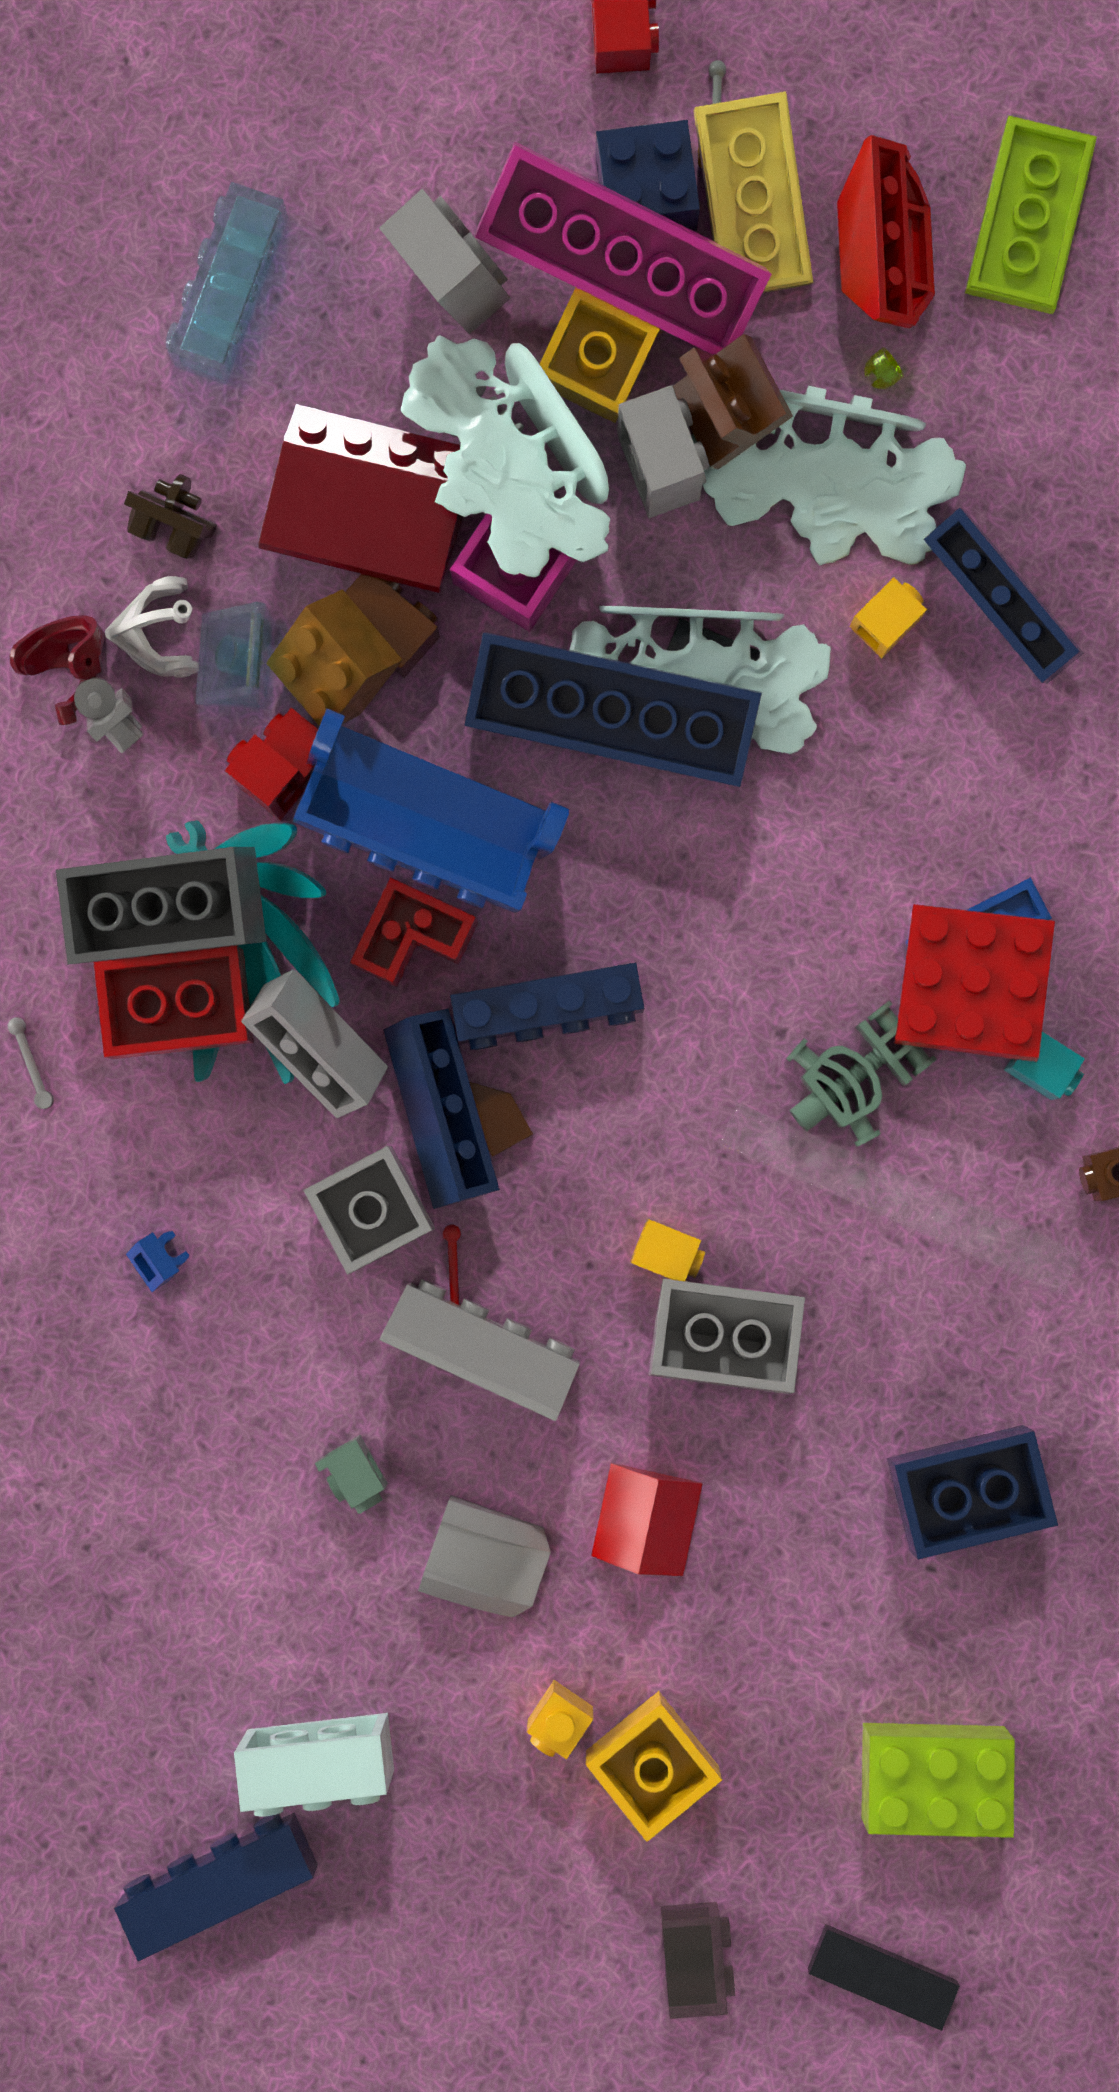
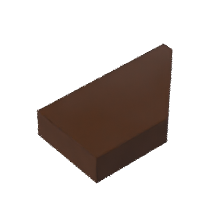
(499, 1118)

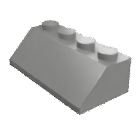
(481, 1349)

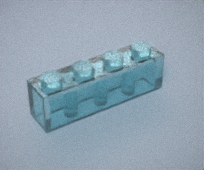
(227, 282)

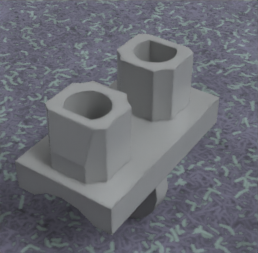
(107, 713)

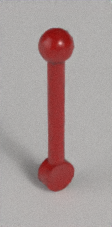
(452, 1234)

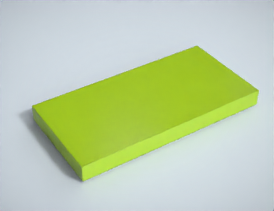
(1030, 215)

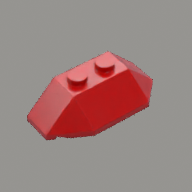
(886, 235)

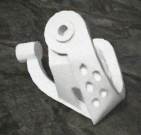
(128, 634)

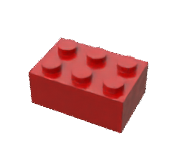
(172, 1002)

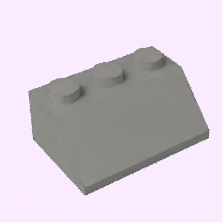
(727, 1336)

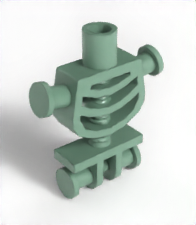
(822, 1101)

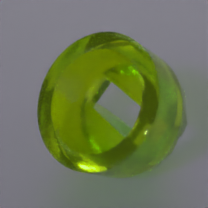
(884, 368)

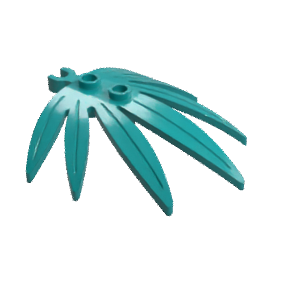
(279, 927)

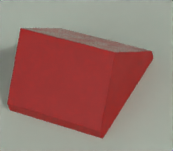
(646, 1521)

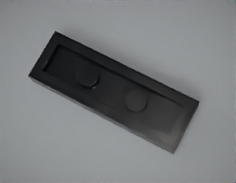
(883, 1977)

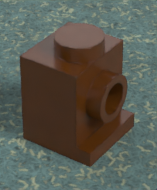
(1097, 1174)

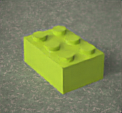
(938, 1780)

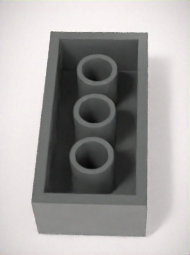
(161, 905)

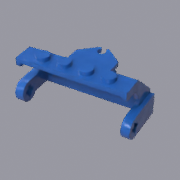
(424, 818)

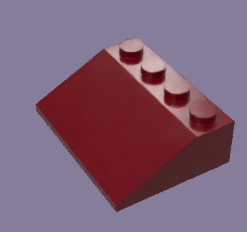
(361, 499)

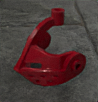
(49, 649)

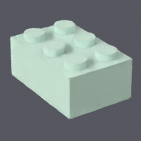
(314, 1764)

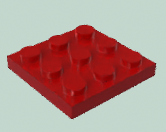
(975, 982)

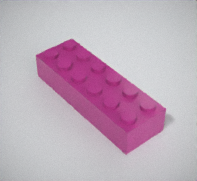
(621, 251)

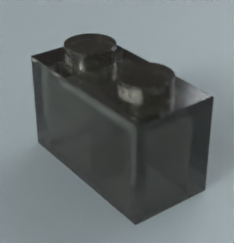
(694, 1960)

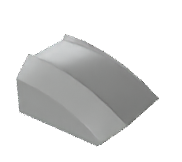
(486, 1559)

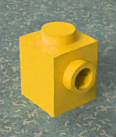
(559, 1721)

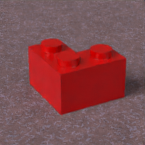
(277, 767)
(409, 920)

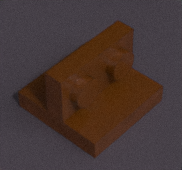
(730, 399)

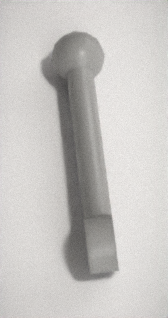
(43, 1098)

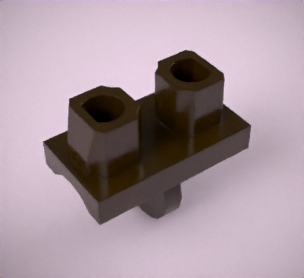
(151, 510)

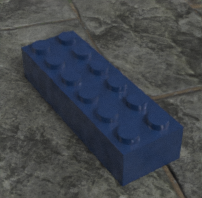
(612, 709)

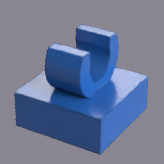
(153, 1261)

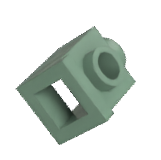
(354, 1475)

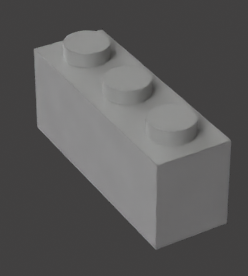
(315, 1044)

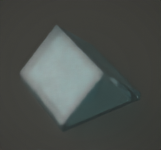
(234, 657)

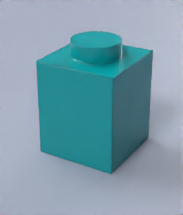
(1054, 1071)

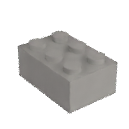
(447, 259)

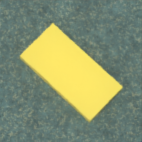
(755, 185)

